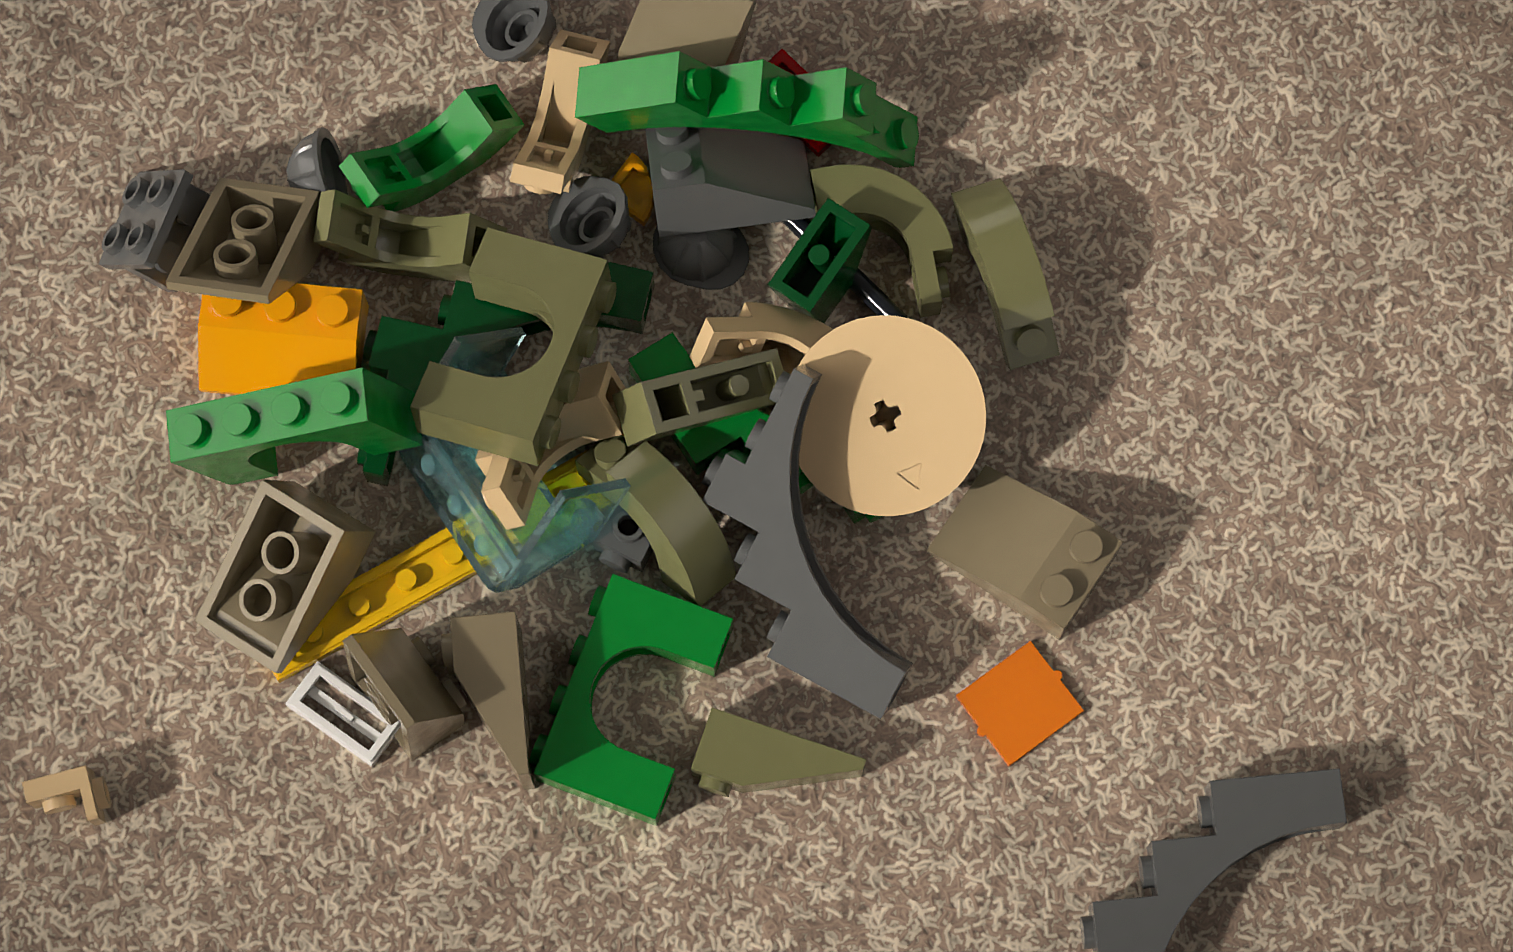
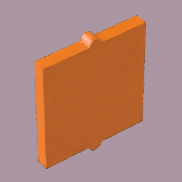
(1019, 703)

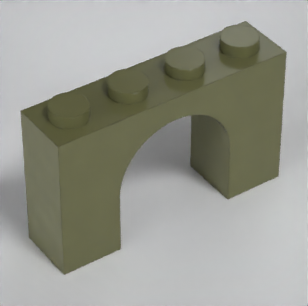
(520, 411)

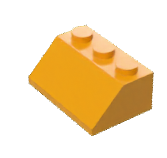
(290, 340)

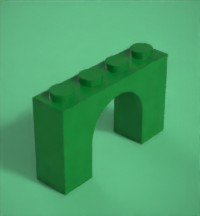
(238, 434)
(626, 624)

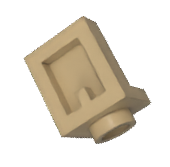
(59, 790)

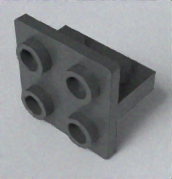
(153, 224)

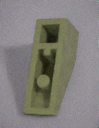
(697, 396)
(759, 758)

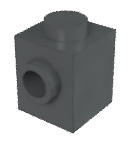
(623, 543)

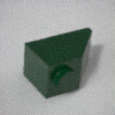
(822, 262)

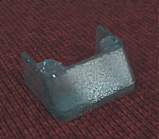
(455, 482)

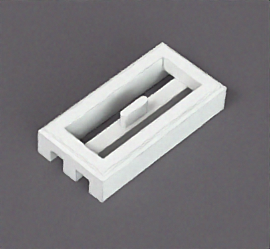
(307, 687)

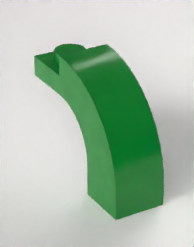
(438, 154)

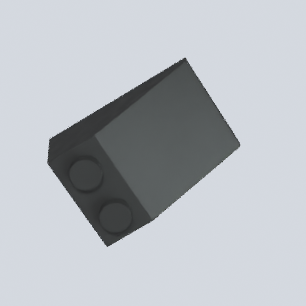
(726, 179)

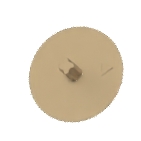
(902, 380)

